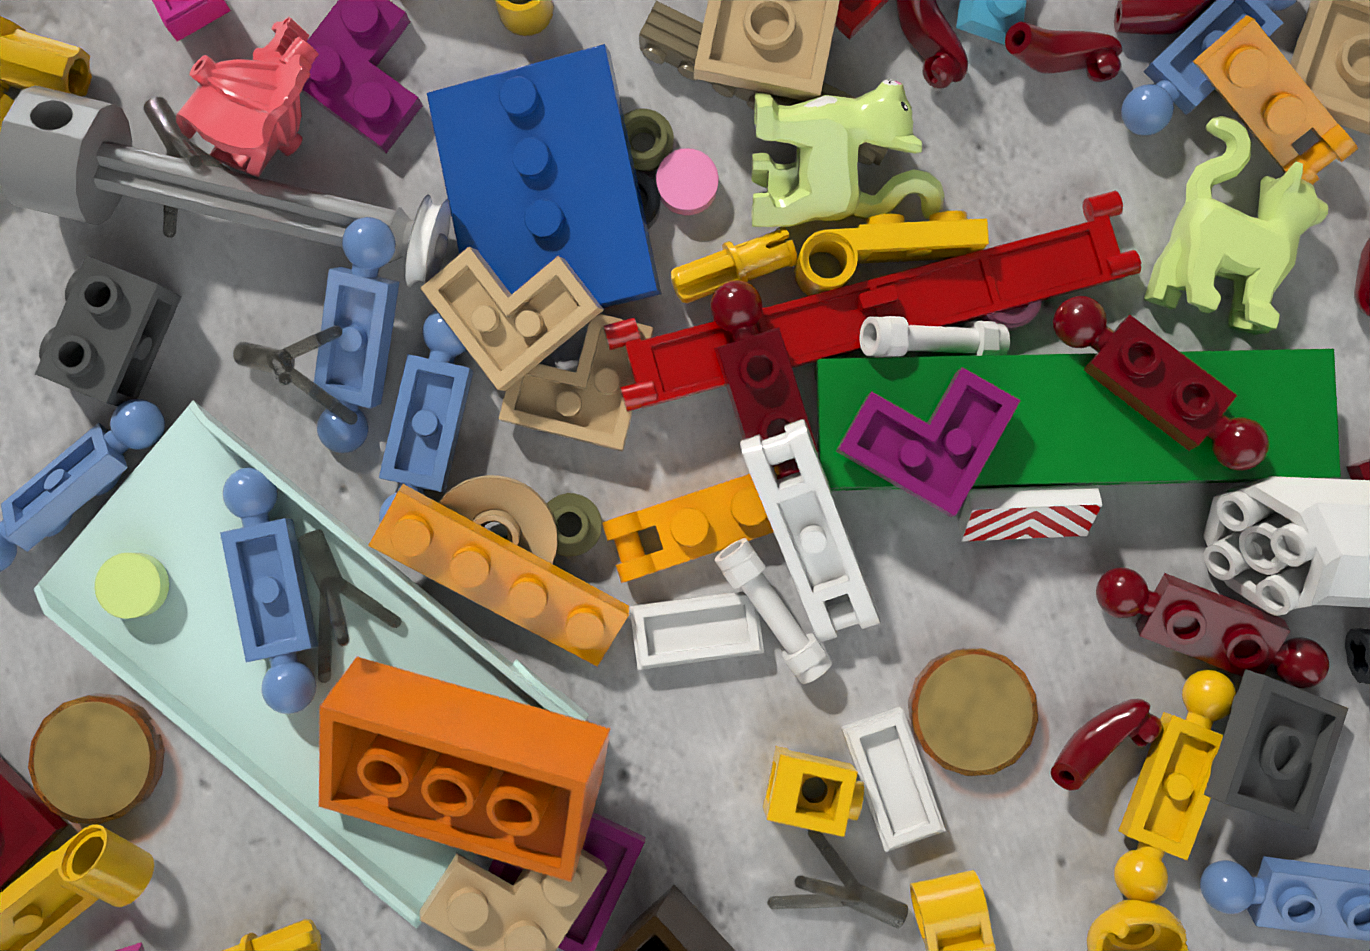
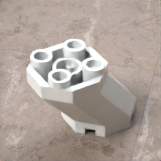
(1292, 542)

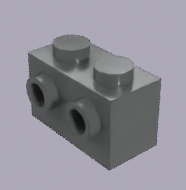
(107, 333)

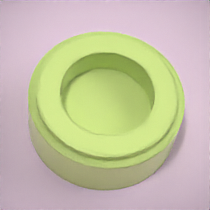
(131, 585)

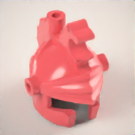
(251, 104)

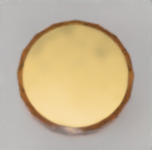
(973, 711)
(96, 758)

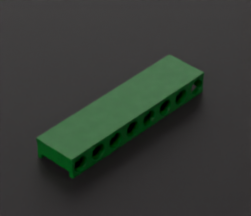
(1083, 433)

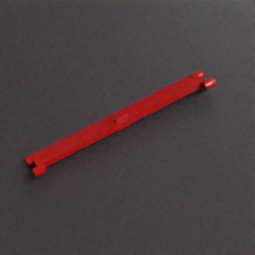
(926, 295)

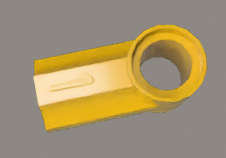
(41, 61)

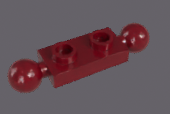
(756, 369)
(1161, 383)
(1212, 627)

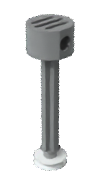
(79, 161)

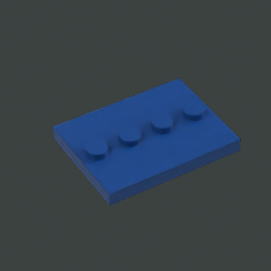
(547, 172)

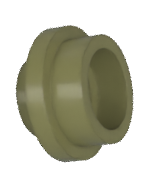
(659, 128)
(590, 518)

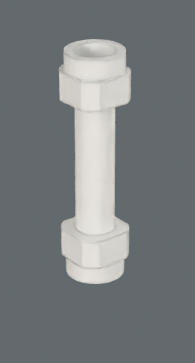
(894, 337)
(802, 651)

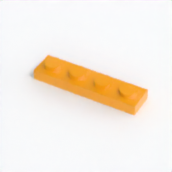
(499, 575)

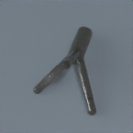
(176, 145)
(282, 363)
(331, 613)
(832, 895)

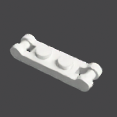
(810, 531)

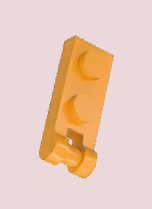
(1272, 99)
(689, 527)

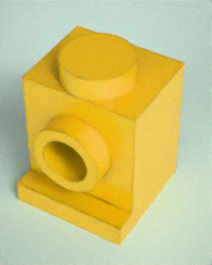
(828, 812)

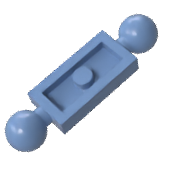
(1177, 78)
(364, 308)
(427, 414)
(75, 476)
(269, 591)
(1293, 896)

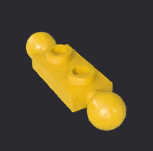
(1171, 787)

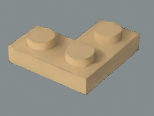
(506, 330)
(581, 403)
(500, 916)

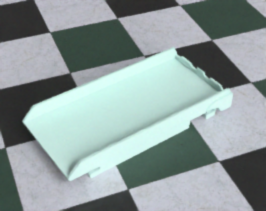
(193, 658)

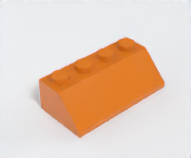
(460, 766)

